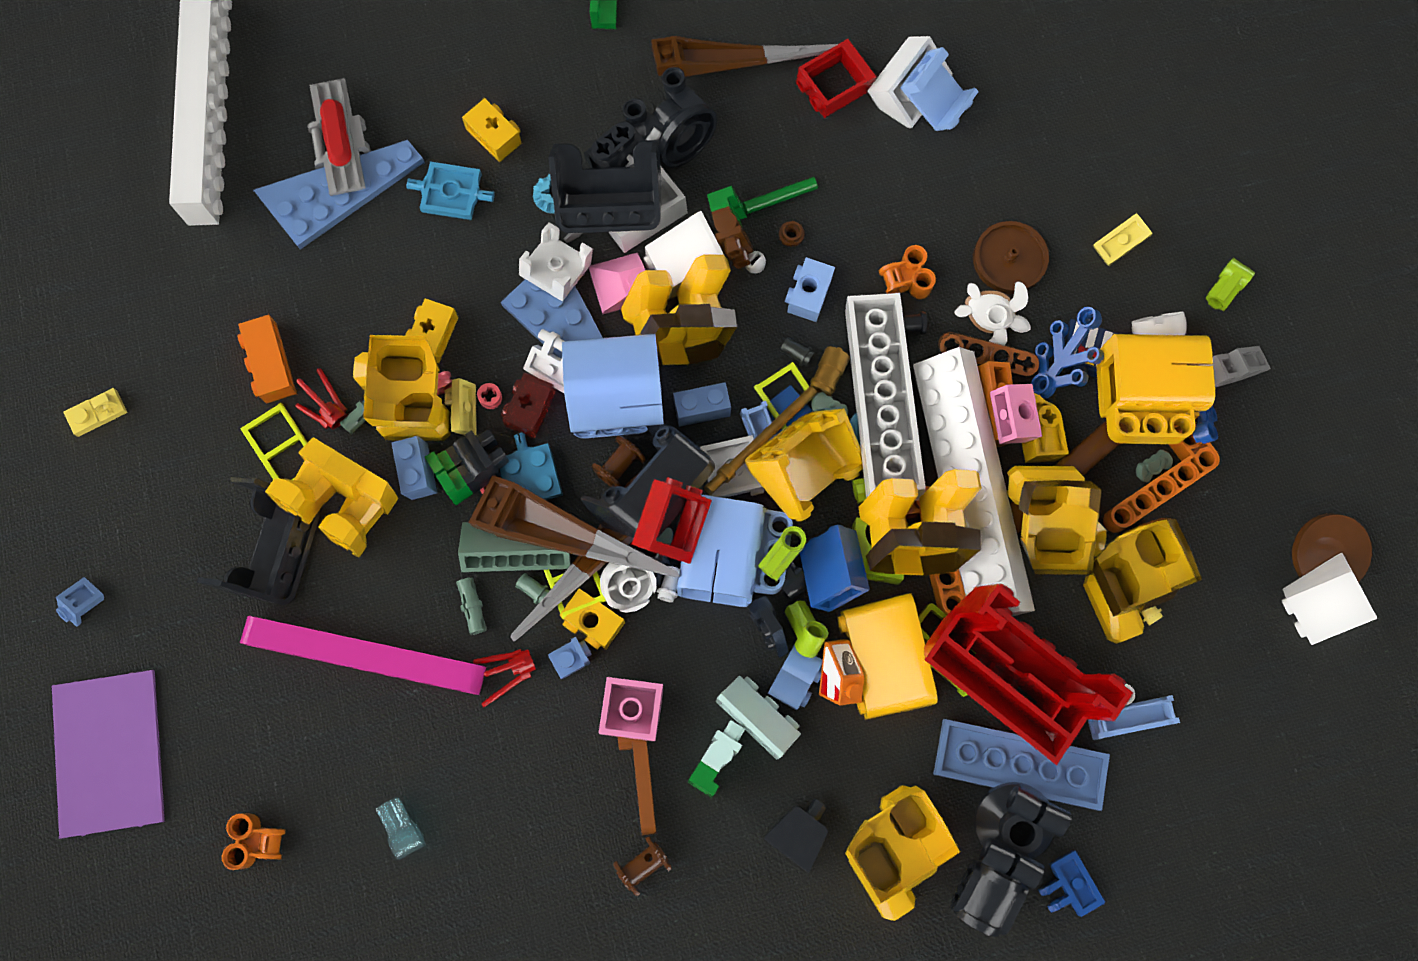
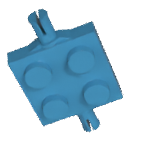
(450, 190)
(533, 469)

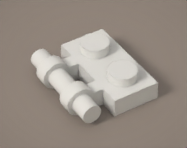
(544, 363)

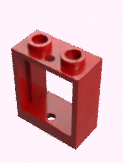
(852, 62)
(689, 524)

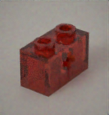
(530, 418)

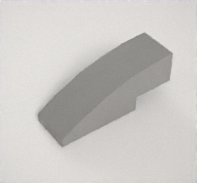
(1238, 365)

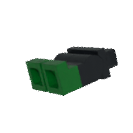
(466, 465)

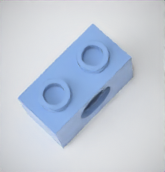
(810, 274)

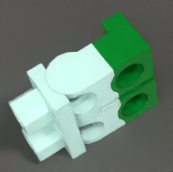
(716, 757)

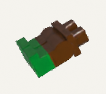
(727, 217)

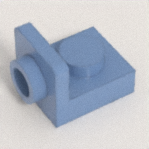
(78, 600)
(570, 657)

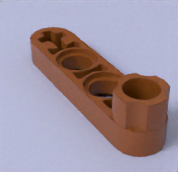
(989, 350)
(643, 782)

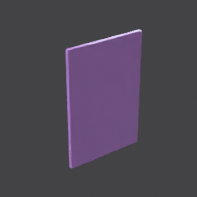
(107, 754)

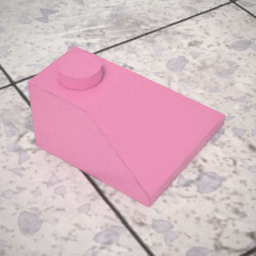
(614, 280)

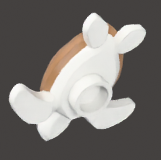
(995, 311)

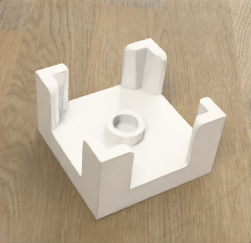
(555, 264)
(724, 453)

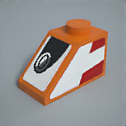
(841, 673)

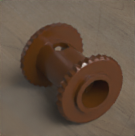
(618, 462)
(640, 867)

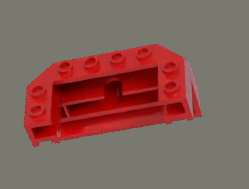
(1015, 657)

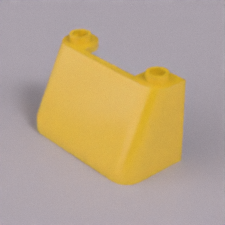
(806, 460)
(891, 655)

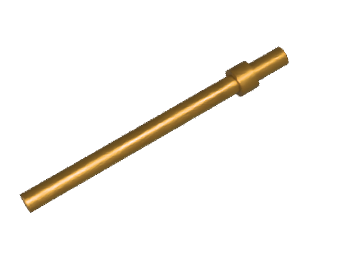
(728, 471)

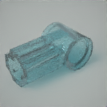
(403, 834)

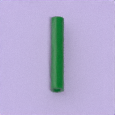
(780, 195)

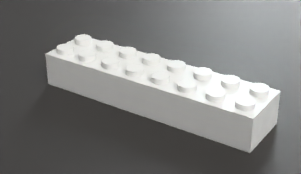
(883, 390)

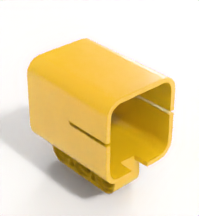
(1150, 383)

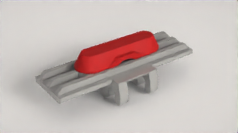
(341, 135)

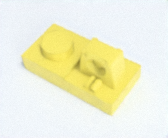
(1122, 239)
(462, 400)
(95, 412)

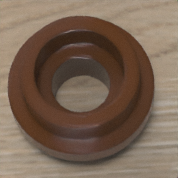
(794, 227)

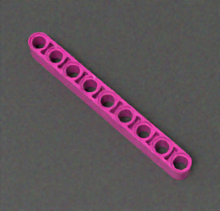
(363, 655)

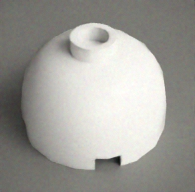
(1167, 324)
(627, 587)

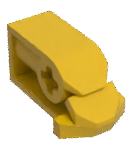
(1053, 442)

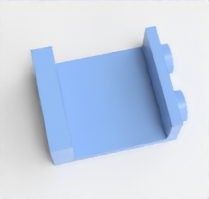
(936, 91)

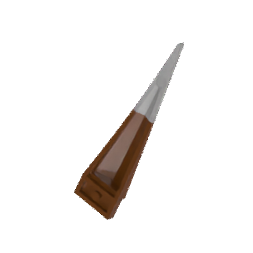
(704, 57)
(526, 518)
(575, 575)

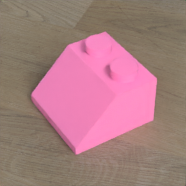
(631, 709)

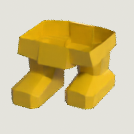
(402, 388)
(319, 479)
(900, 849)

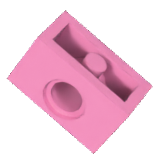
(1015, 413)

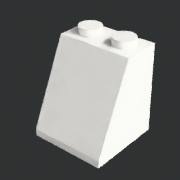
(680, 247)
(1327, 601)

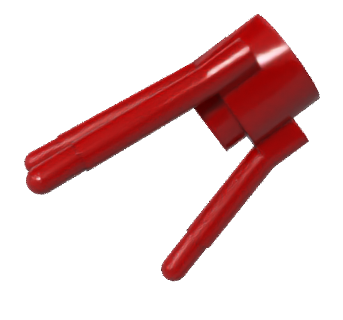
(330, 413)
(519, 662)

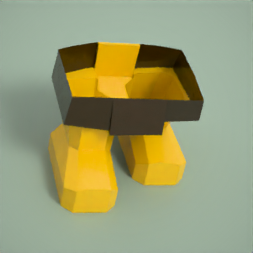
(693, 322)
(1058, 518)
(928, 547)
(1139, 573)

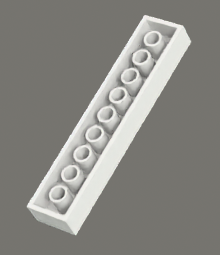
(200, 111)
(965, 441)

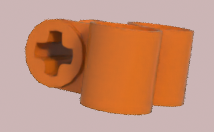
(904, 274)
(255, 843)

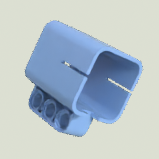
(612, 385)
(737, 539)

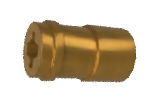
(829, 370)

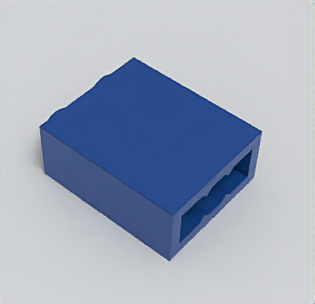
(834, 568)

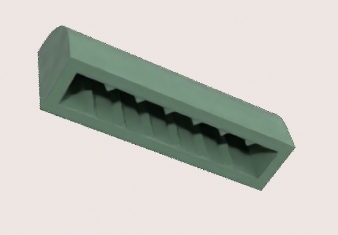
(487, 552)

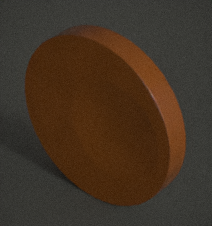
(1009, 255)
(1327, 537)

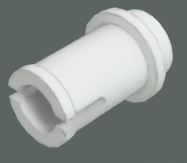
(669, 587)

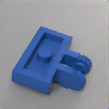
(1075, 883)

